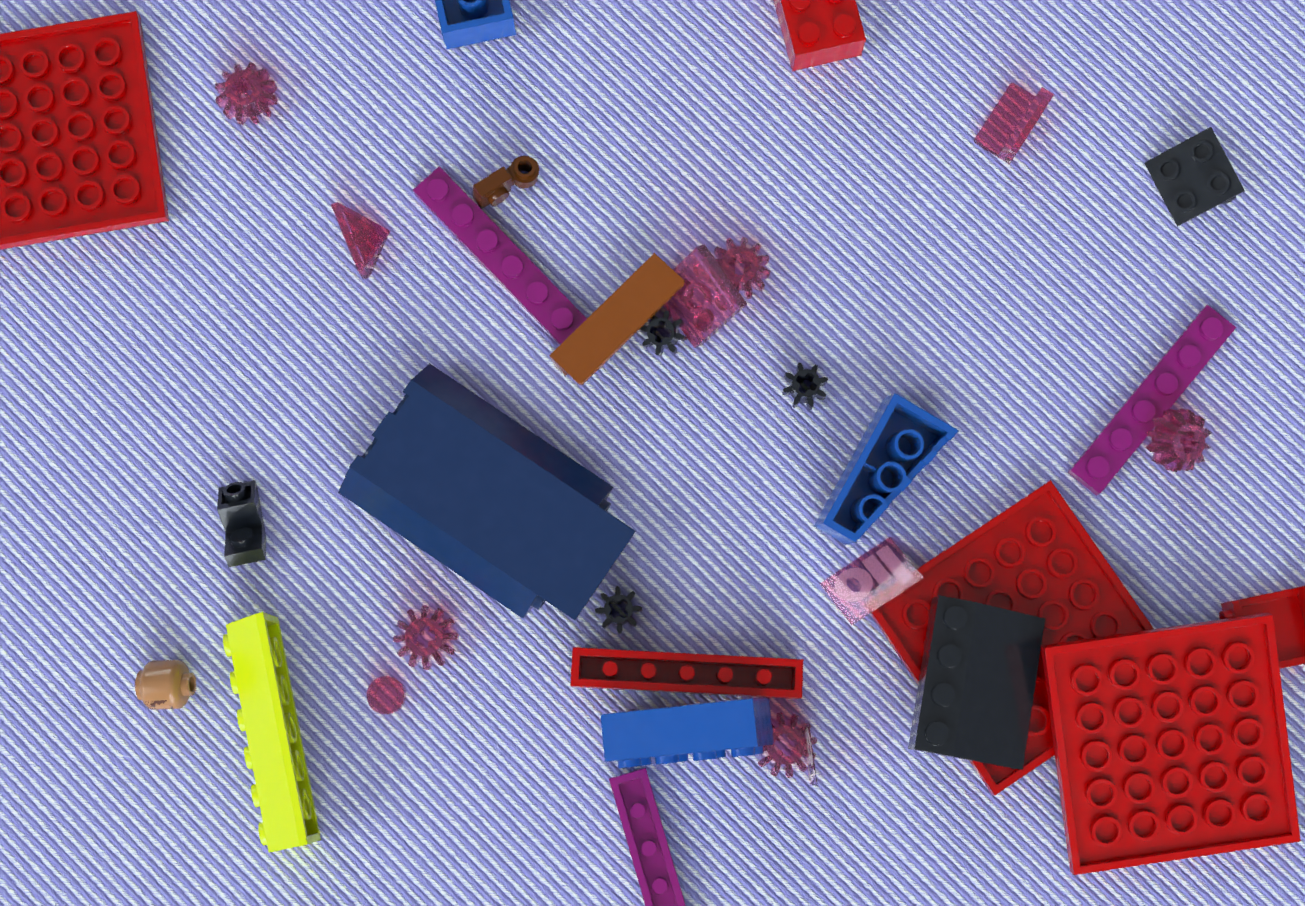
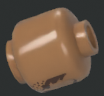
(165, 684)

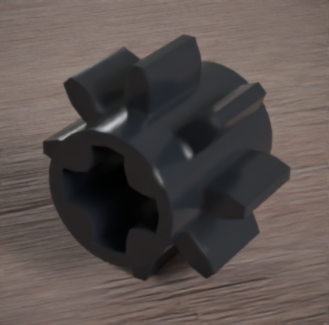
(667, 342)
(799, 377)
(618, 599)

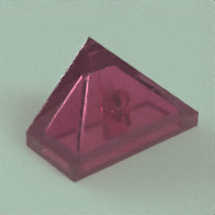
(362, 237)

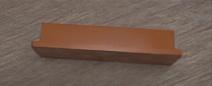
(617, 320)

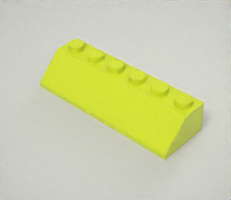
(272, 732)

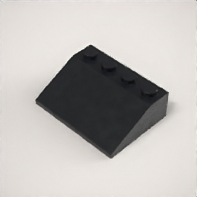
(976, 682)

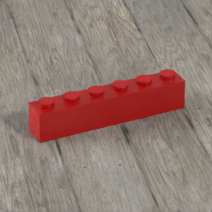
(687, 673)

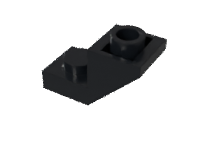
(242, 522)

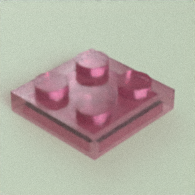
(705, 299)

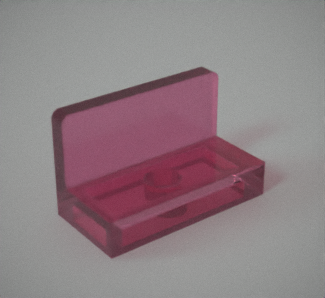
(1012, 121)

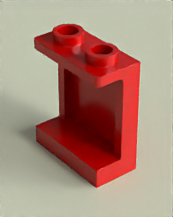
(1288, 616)

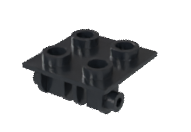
(1194, 176)

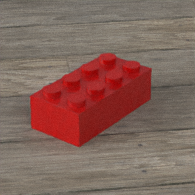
(820, 31)

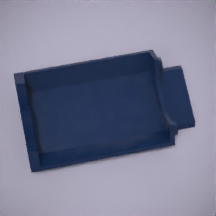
(488, 498)

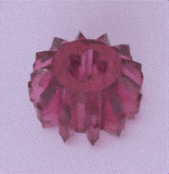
(239, 83)
(752, 263)
(1178, 440)
(435, 646)
(791, 733)

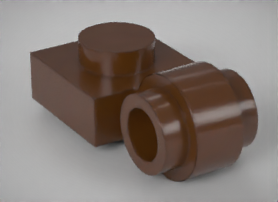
(496, 186)

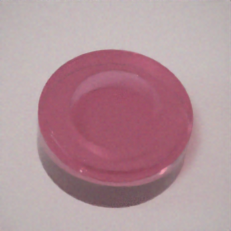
(386, 695)

